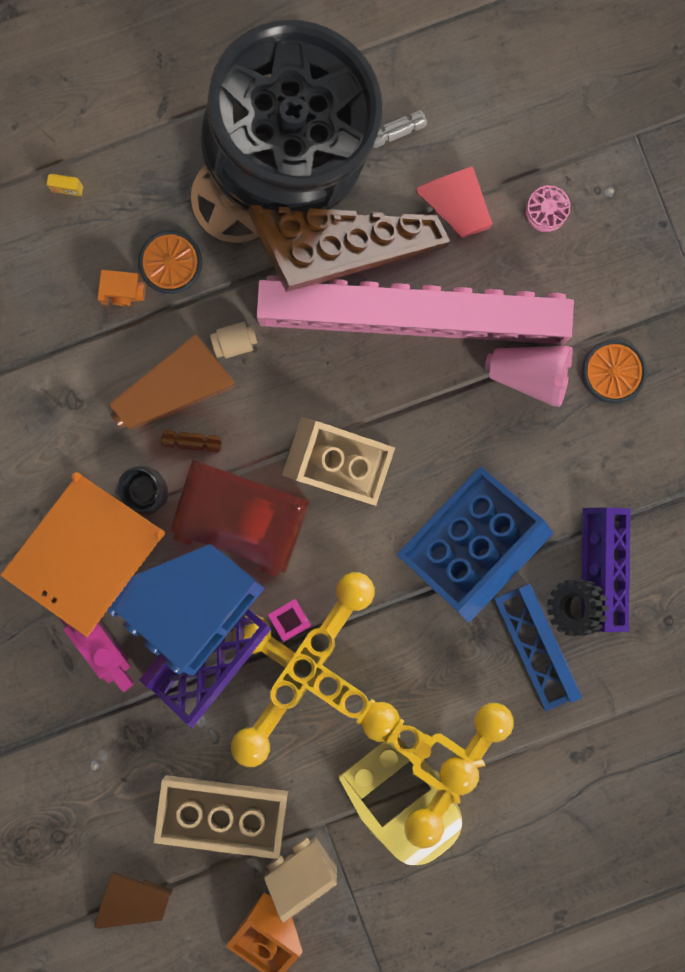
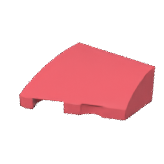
(458, 201)

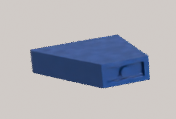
(187, 606)

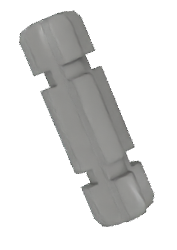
(400, 128)

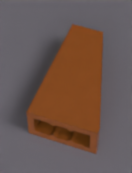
(174, 384)

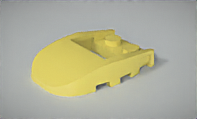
(373, 771)

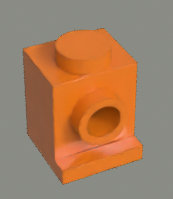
(120, 288)

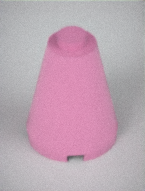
(533, 370)

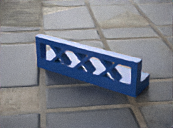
(548, 642)

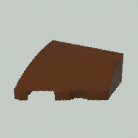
(132, 902)

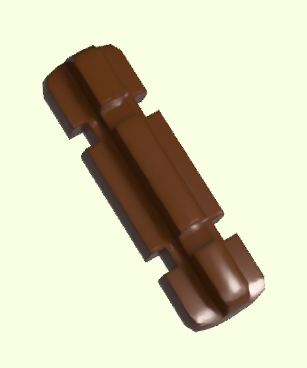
(191, 441)

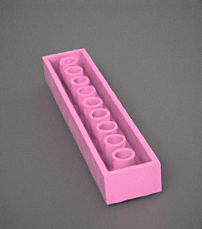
(417, 312)

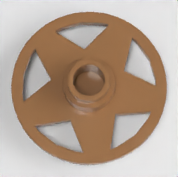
(224, 213)

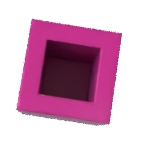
(289, 619)

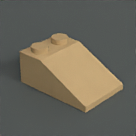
(338, 461)
(300, 877)

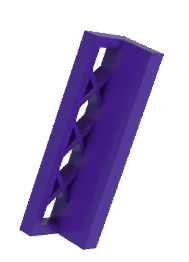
(599, 565)

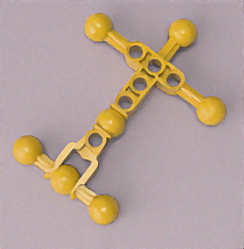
(378, 719)

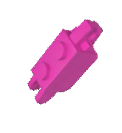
(102, 654)

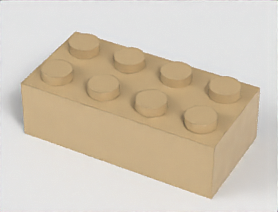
(221, 817)

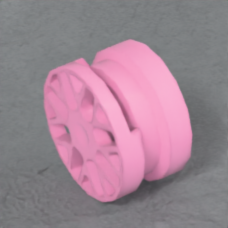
(547, 209)

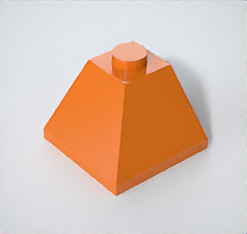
(265, 939)

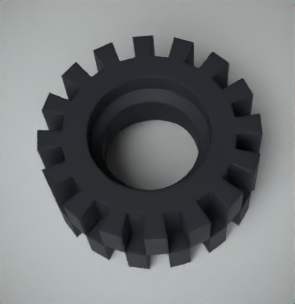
(593, 607)

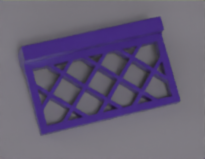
(161, 677)

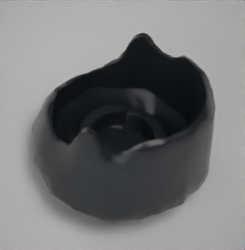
(142, 490)

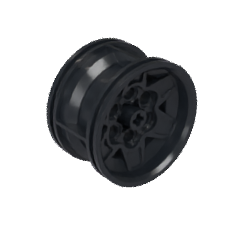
(321, 72)

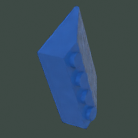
(475, 543)

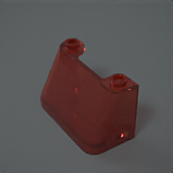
(239, 517)

